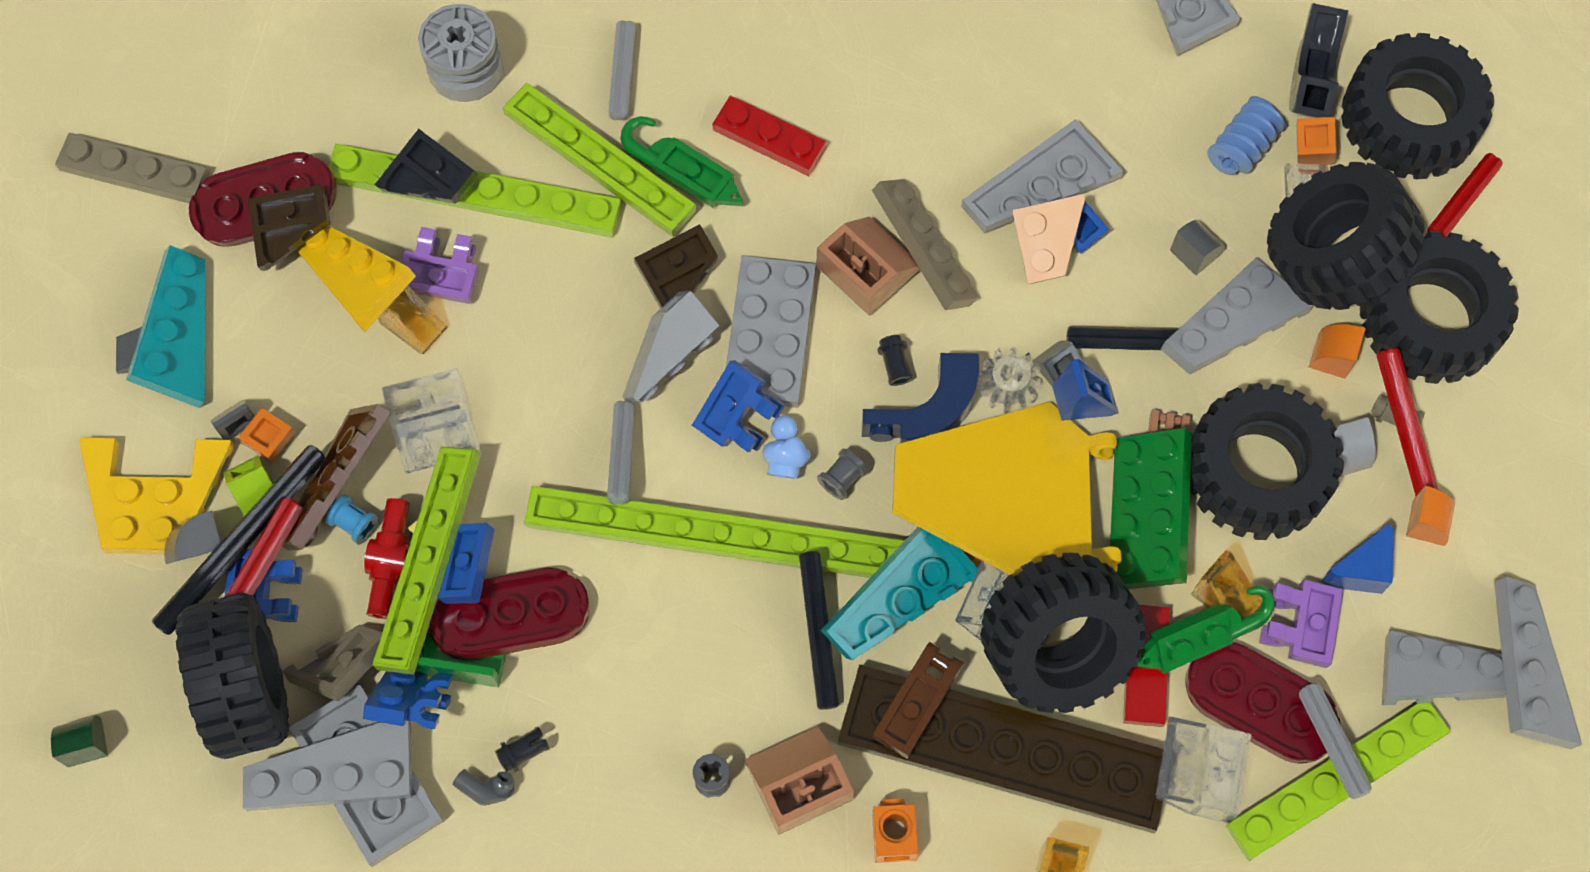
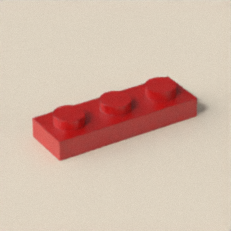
(769, 135)

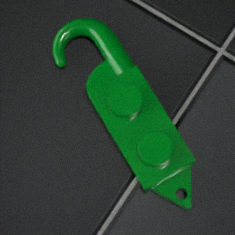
(683, 166)
(1203, 633)

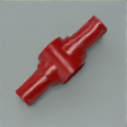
(386, 557)

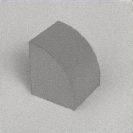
(1357, 444)

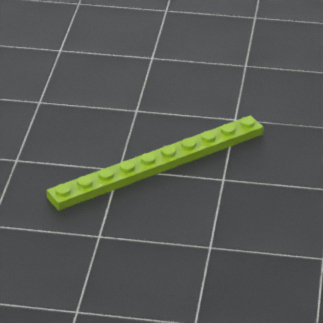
(705, 532)

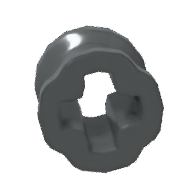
(842, 474)
(710, 763)

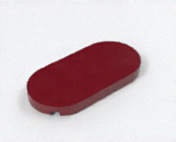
(221, 203)
(513, 615)
(1256, 698)

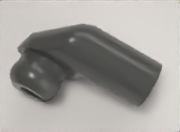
(487, 791)

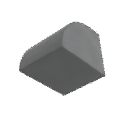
(1196, 246)
(192, 538)

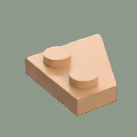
(1047, 236)

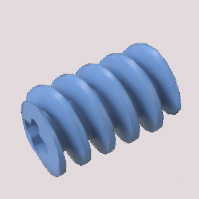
(1246, 137)

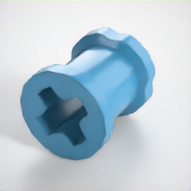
(351, 519)

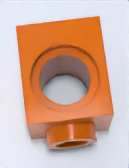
(1316, 141)
(891, 849)

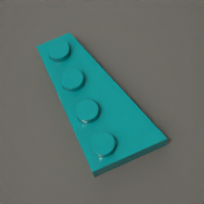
(172, 336)
(899, 591)

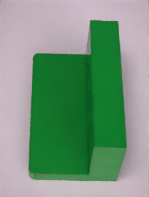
(479, 671)

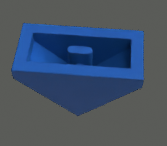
(1083, 393)
(1367, 567)

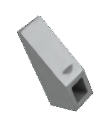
(670, 337)

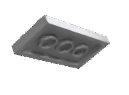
(773, 323)
(377, 825)

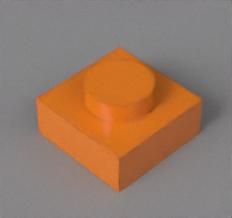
(266, 435)

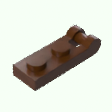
(917, 701)

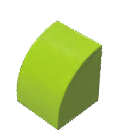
(248, 482)

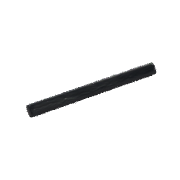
(239, 538)

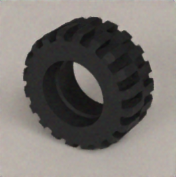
(1430, 67)
(1362, 262)
(1479, 286)
(1290, 423)
(1087, 662)
(232, 676)

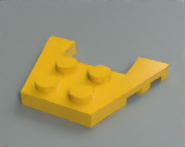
(141, 512)

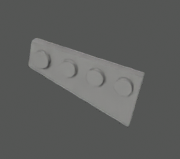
(1234, 317)

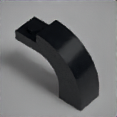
(1314, 70)

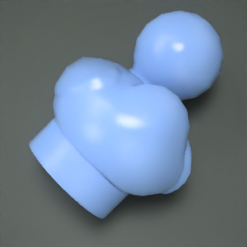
(787, 452)

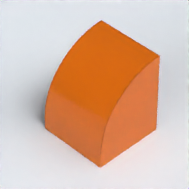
(1337, 349)
(1431, 516)

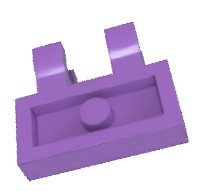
(439, 276)
(1314, 623)

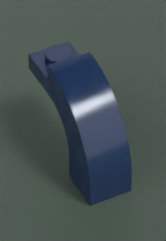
(942, 412)

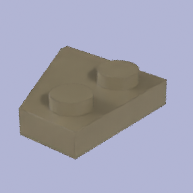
(339, 663)

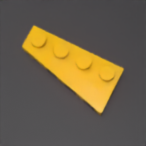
(356, 274)

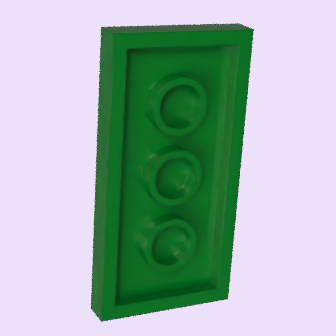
(1152, 507)

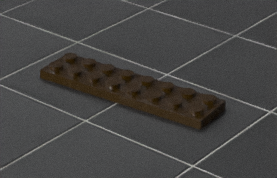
(1016, 752)

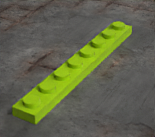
(494, 194)

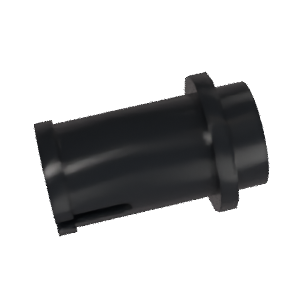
(895, 360)
(519, 751)

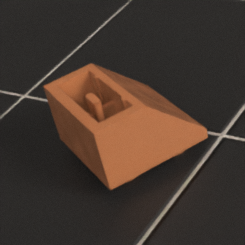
(865, 263)
(799, 779)

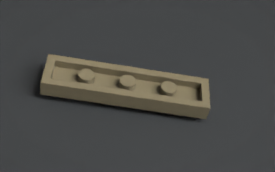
(130, 168)
(925, 244)

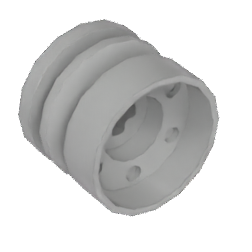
(461, 52)

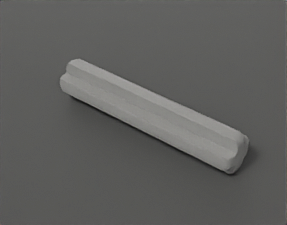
(622, 70)
(621, 453)
(1335, 741)

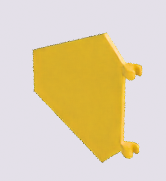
(1005, 487)

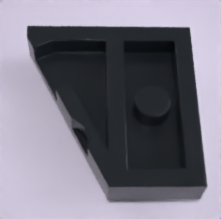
(427, 172)

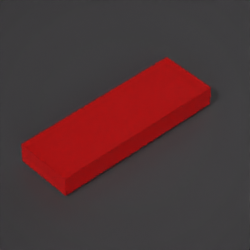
(1147, 687)

